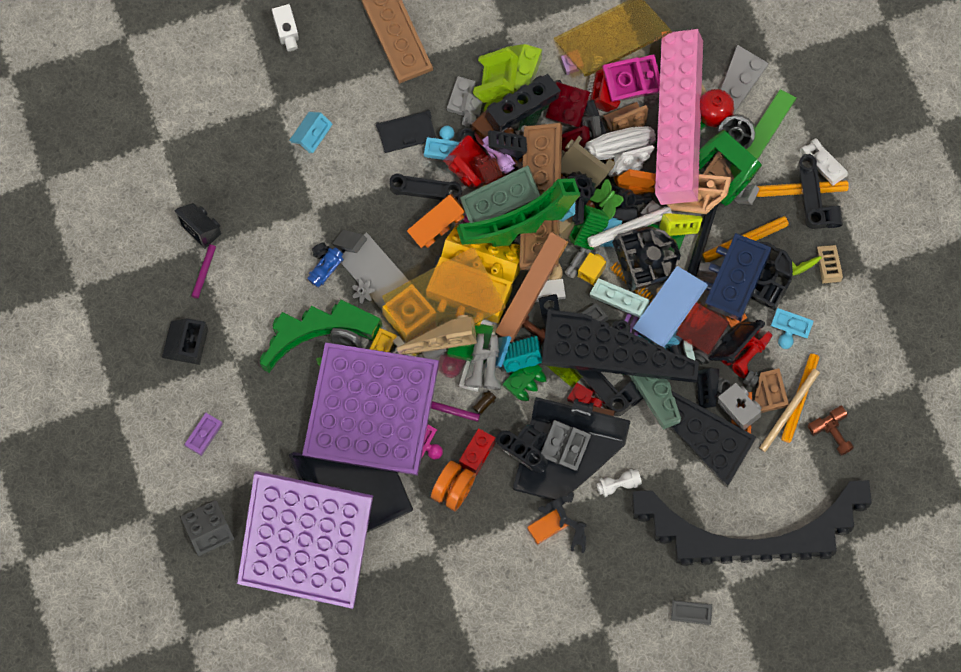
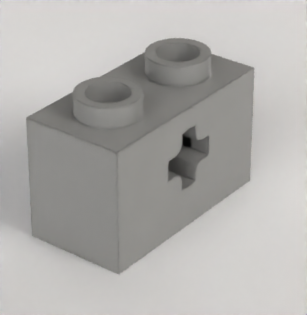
(741, 416)

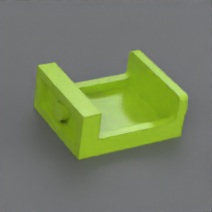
(498, 75)

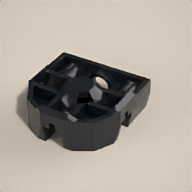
(655, 242)
(782, 267)

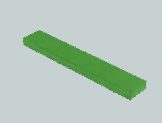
(768, 125)

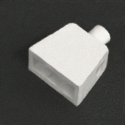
(285, 22)

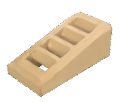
(831, 277)

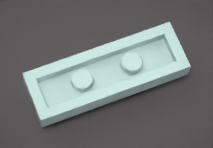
(619, 298)

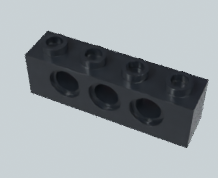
(501, 121)

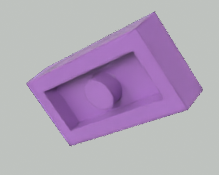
(203, 434)

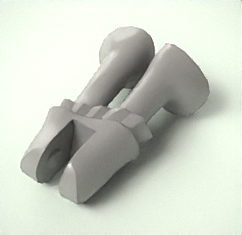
(479, 355)

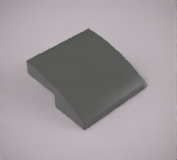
(565, 445)

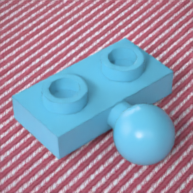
(442, 147)
(791, 325)

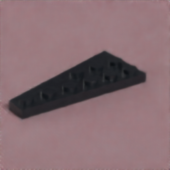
(712, 438)

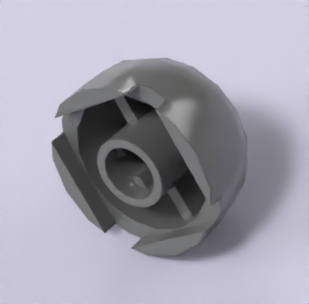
(740, 128)

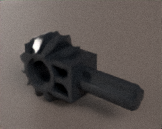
(587, 190)

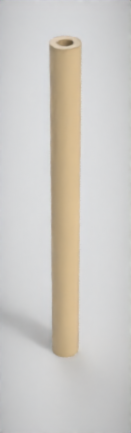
(789, 410)

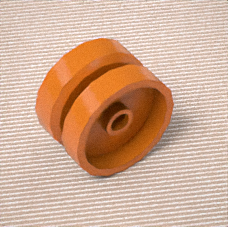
(453, 485)

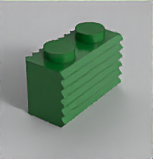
(594, 222)

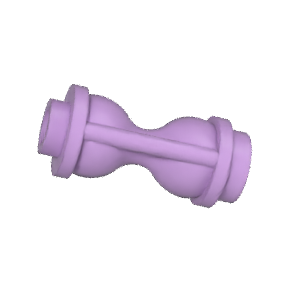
(504, 161)

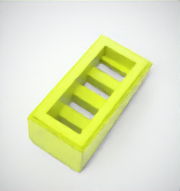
(669, 222)

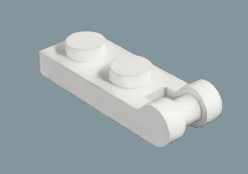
(826, 163)

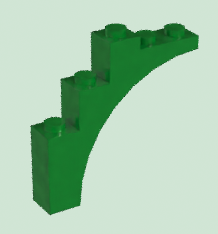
(527, 219)
(316, 323)

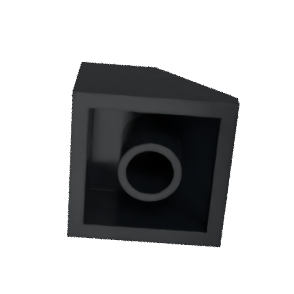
(198, 224)

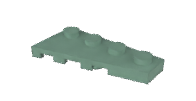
(659, 399)

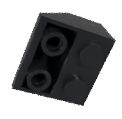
(185, 341)

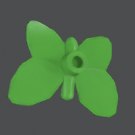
(607, 199)

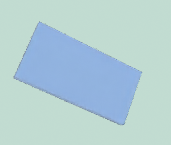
(670, 306)

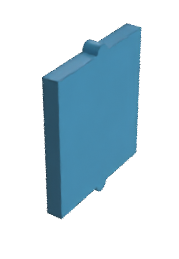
(503, 343)

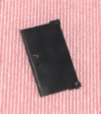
(406, 130)
(735, 341)

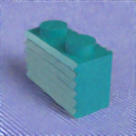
(523, 354)

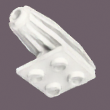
(626, 146)

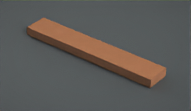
(532, 286)

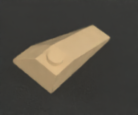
(451, 334)

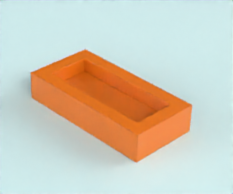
(637, 178)
(546, 527)

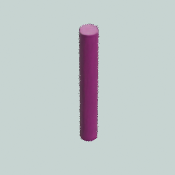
(203, 271)
(455, 411)

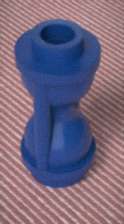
(320, 273)

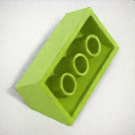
(528, 64)

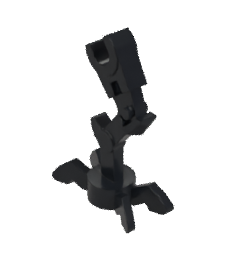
(579, 536)

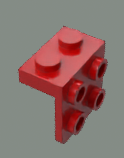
(459, 160)

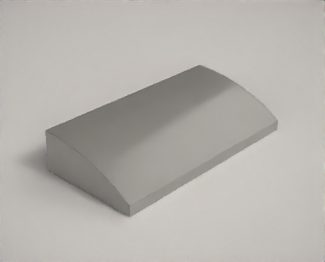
(374, 265)

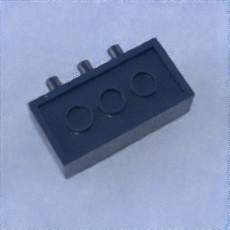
(736, 276)

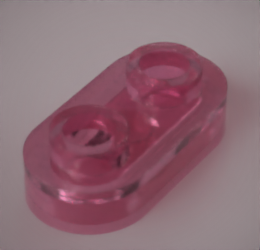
(457, 363)

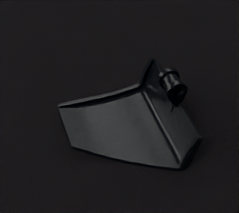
(606, 439)
(388, 492)

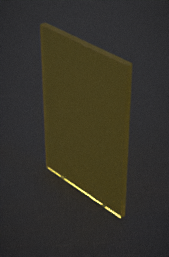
(612, 36)
(442, 295)

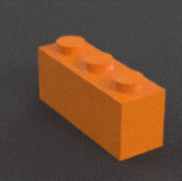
(436, 221)

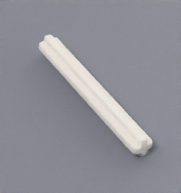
(637, 223)

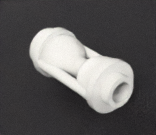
(627, 480)

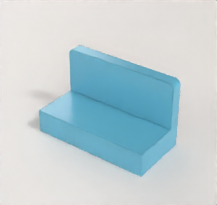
(311, 131)

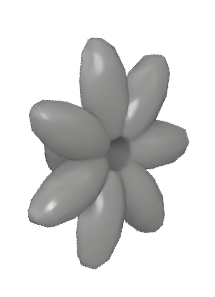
(363, 291)

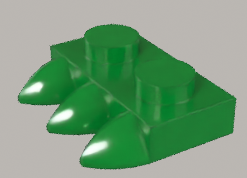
(524, 379)

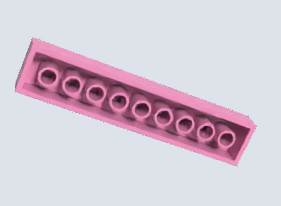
(679, 117)

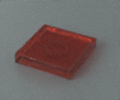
(702, 328)

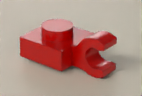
(584, 395)

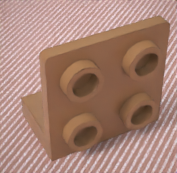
(626, 117)

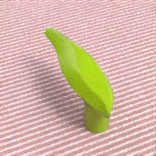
(804, 265)

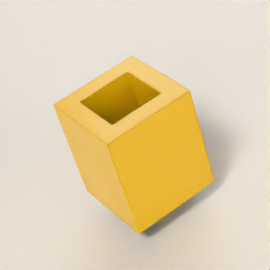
(592, 268)

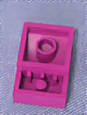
(632, 78)

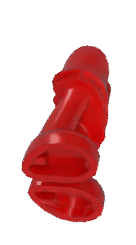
(754, 346)

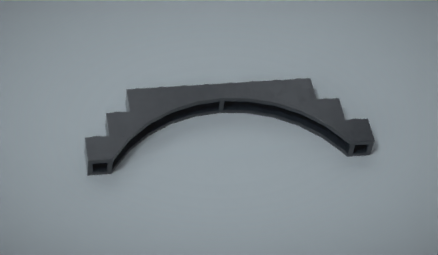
(698, 545)

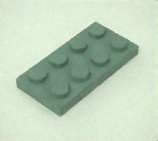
(501, 196)

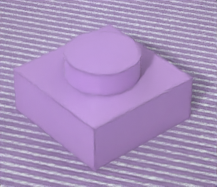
(568, 65)

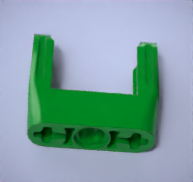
(735, 154)

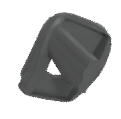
(346, 338)

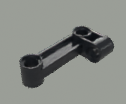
(424, 187)
(829, 216)
(606, 392)

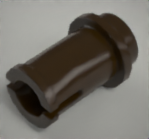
(483, 403)

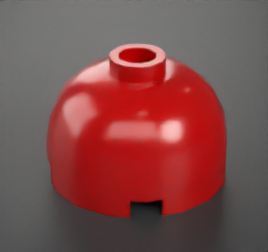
(715, 107)

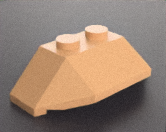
(710, 192)

